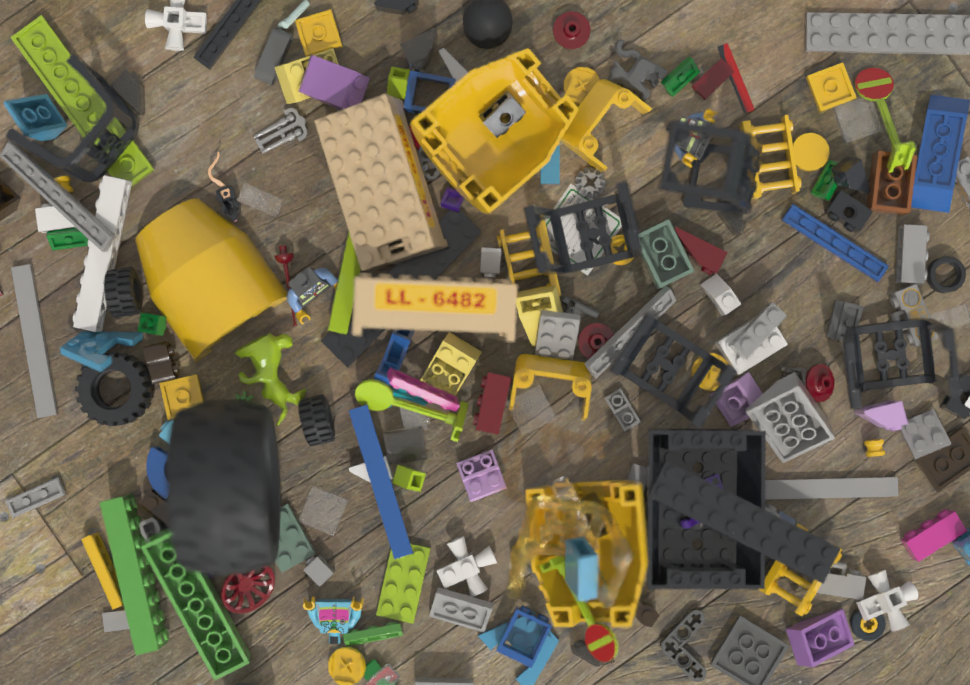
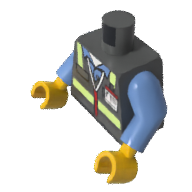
(695, 144)
(307, 287)

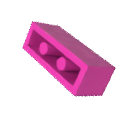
(933, 534)

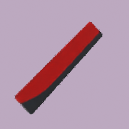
(736, 79)

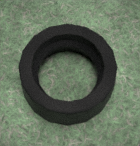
(960, 274)

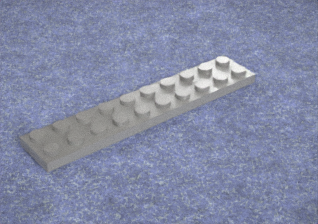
(887, 33)

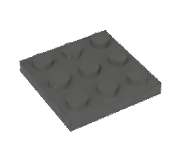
(749, 653)

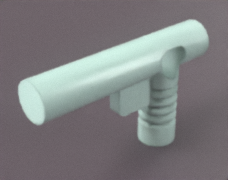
(294, 15)

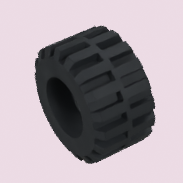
(123, 292)
(316, 420)

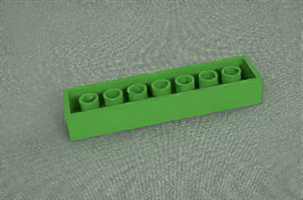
(134, 574)
(198, 608)

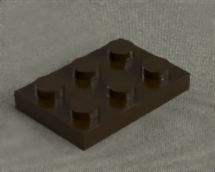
(949, 462)

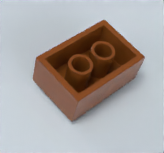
(890, 191)

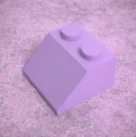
(737, 398)
(884, 414)

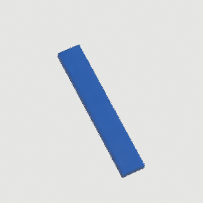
(835, 243)

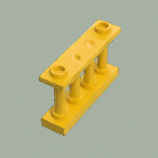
(786, 127)
(545, 246)
(780, 570)

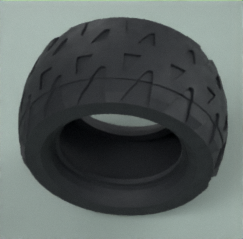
(223, 487)

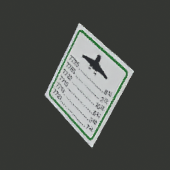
(572, 235)

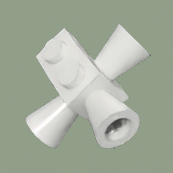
(175, 21)
(466, 566)
(888, 600)

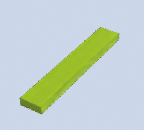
(345, 290)

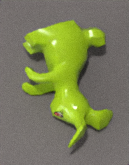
(266, 357)

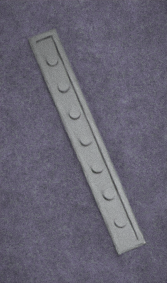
(57, 196)
(34, 340)
(831, 488)

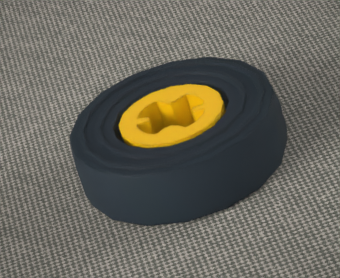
(872, 633)

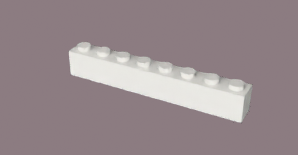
(111, 212)

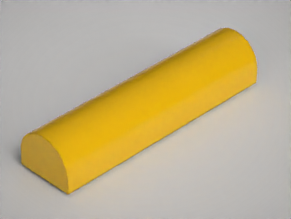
(104, 568)

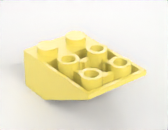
(292, 73)
(530, 305)
(451, 364)

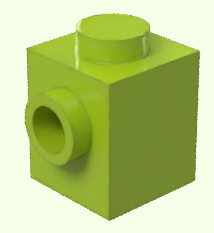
(398, 82)
(409, 478)

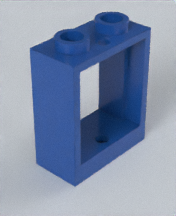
(412, 85)
(515, 653)

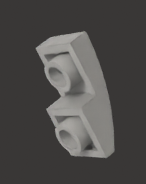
(622, 410)

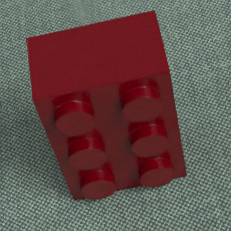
(492, 403)

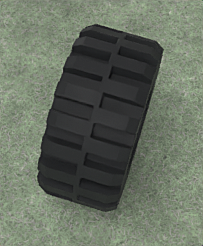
(139, 398)

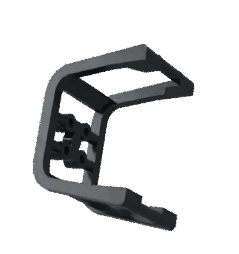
(114, 107)
(740, 173)
(628, 222)
(635, 344)
(853, 357)

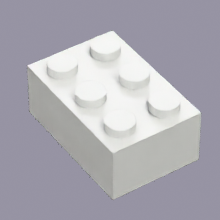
(770, 345)

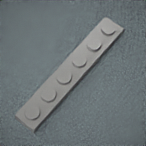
(609, 351)

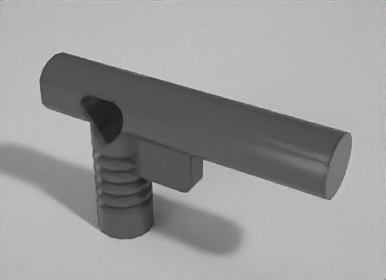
(579, 307)

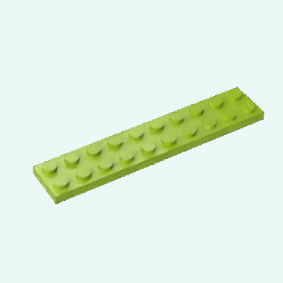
(74, 95)

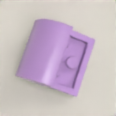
(481, 475)

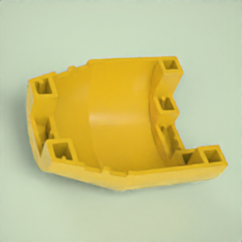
(469, 154)
(204, 274)
(626, 505)

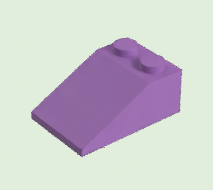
(333, 84)
(820, 638)

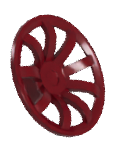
(243, 585)

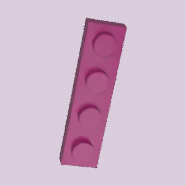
(422, 389)

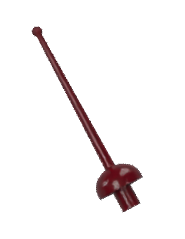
(285, 258)

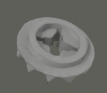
(590, 192)

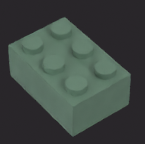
(664, 254)

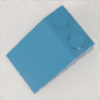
(36, 117)

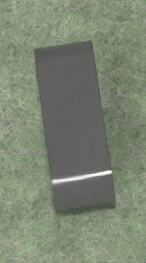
(273, 55)

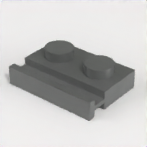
(843, 316)

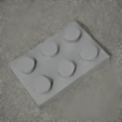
(557, 334)
(461, 609)

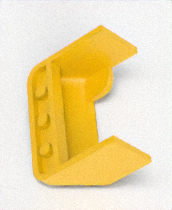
(590, 112)
(530, 365)

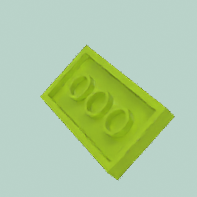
(403, 585)

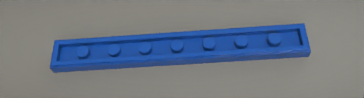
(380, 481)

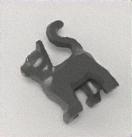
(641, 70)

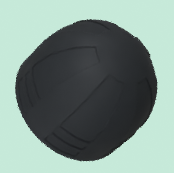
(487, 23)

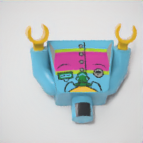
(334, 615)

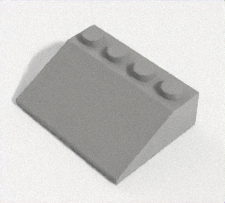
(790, 418)

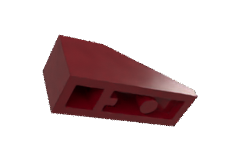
(704, 254)

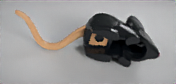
(226, 196)

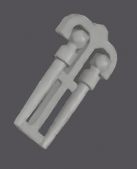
(300, 121)

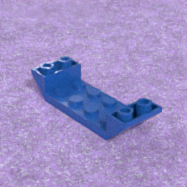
(939, 153)

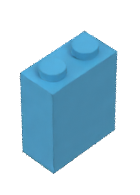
(581, 568)

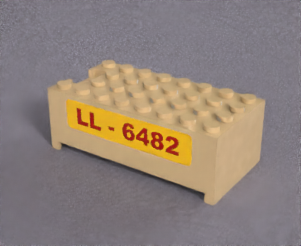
(380, 182)
(435, 304)

